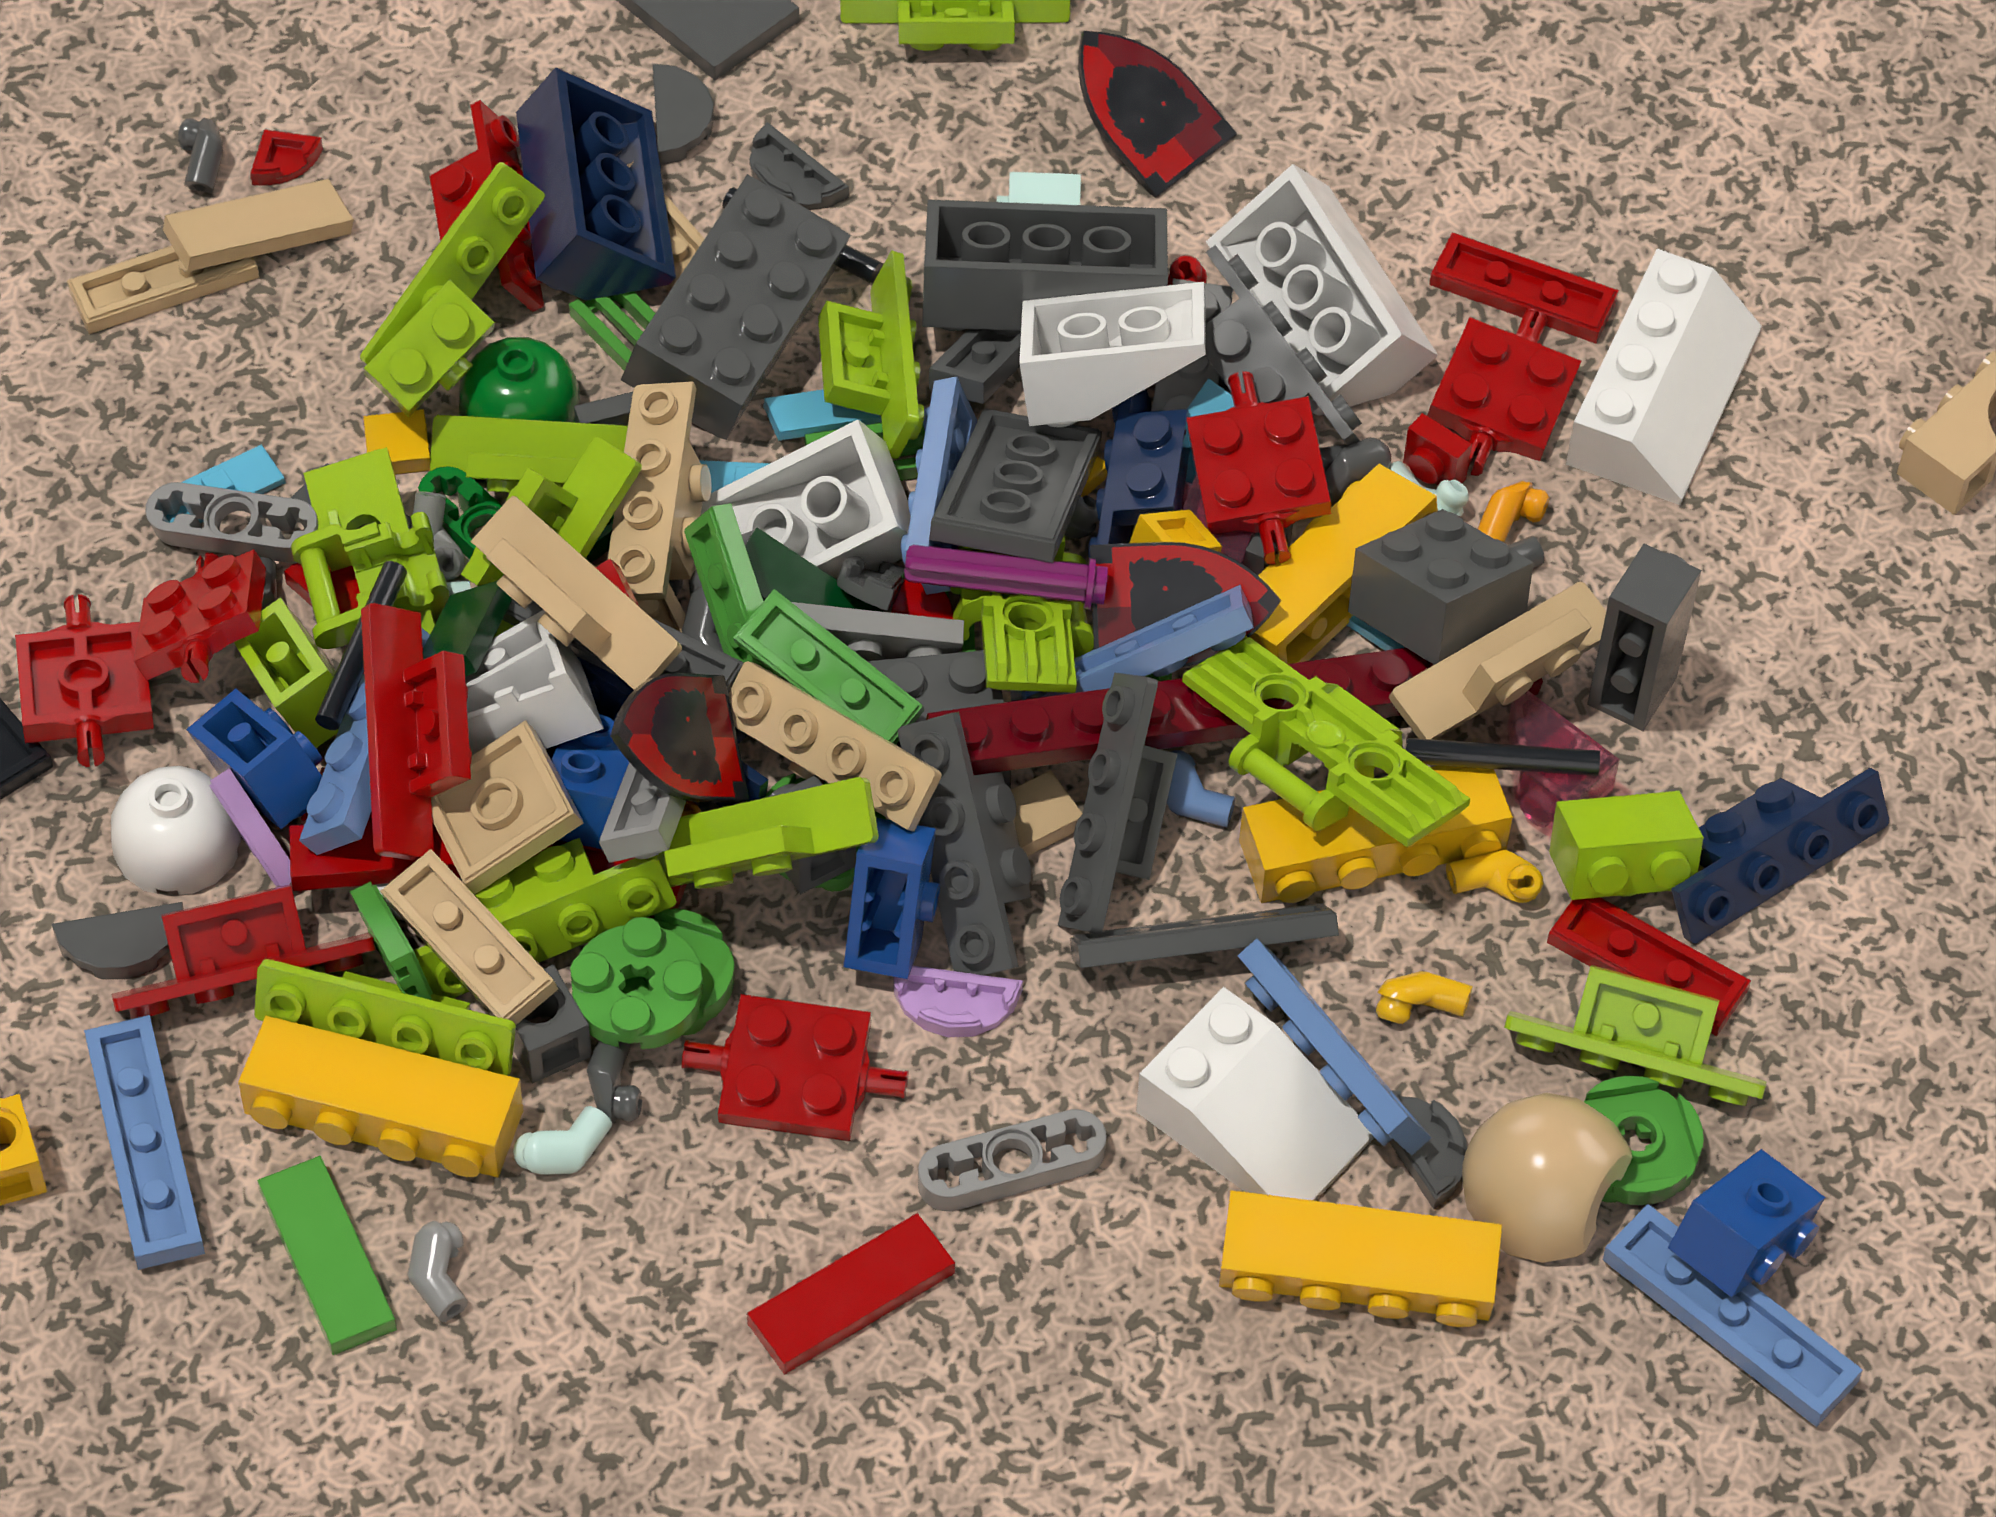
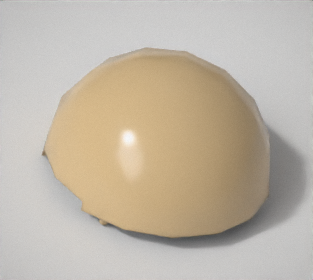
(1543, 1174)

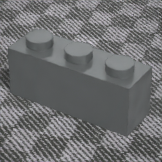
(1643, 636)

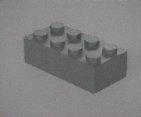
(998, 254)
(738, 303)

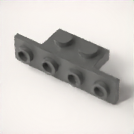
(1254, 342)
(1121, 805)
(973, 849)

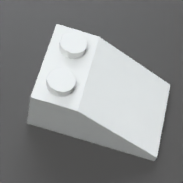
(1105, 347)
(827, 500)
(1250, 1103)

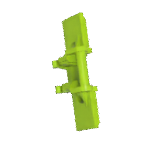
(354, 495)
(1027, 638)
(1333, 729)

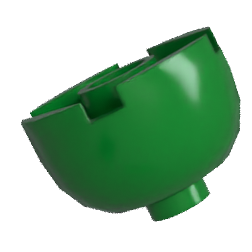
(519, 381)

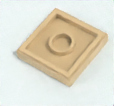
(505, 810)

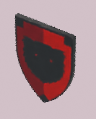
(1147, 109)
(1165, 578)
(683, 737)

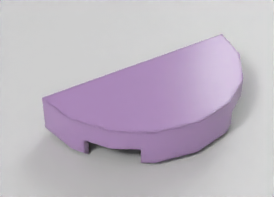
(252, 827)
(956, 1001)

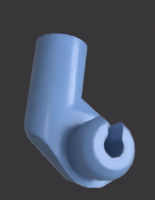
(1190, 798)

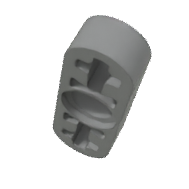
(216, 503)
(1024, 1136)

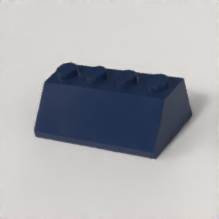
(599, 220)

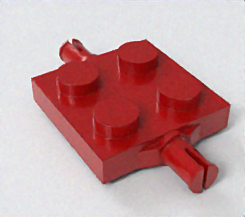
(1504, 389)
(1259, 466)
(200, 615)
(82, 682)
(795, 1067)

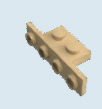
(666, 494)
(574, 594)
(1502, 663)
(830, 744)

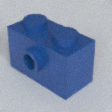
(891, 900)
(1748, 1224)

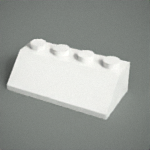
(1326, 288)
(1664, 380)

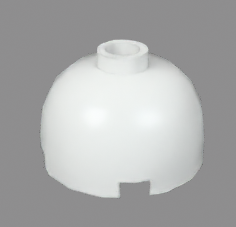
(173, 832)

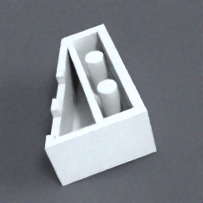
(533, 680)

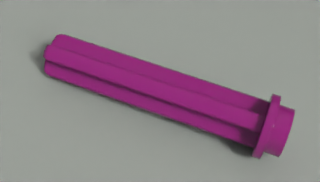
(1006, 574)

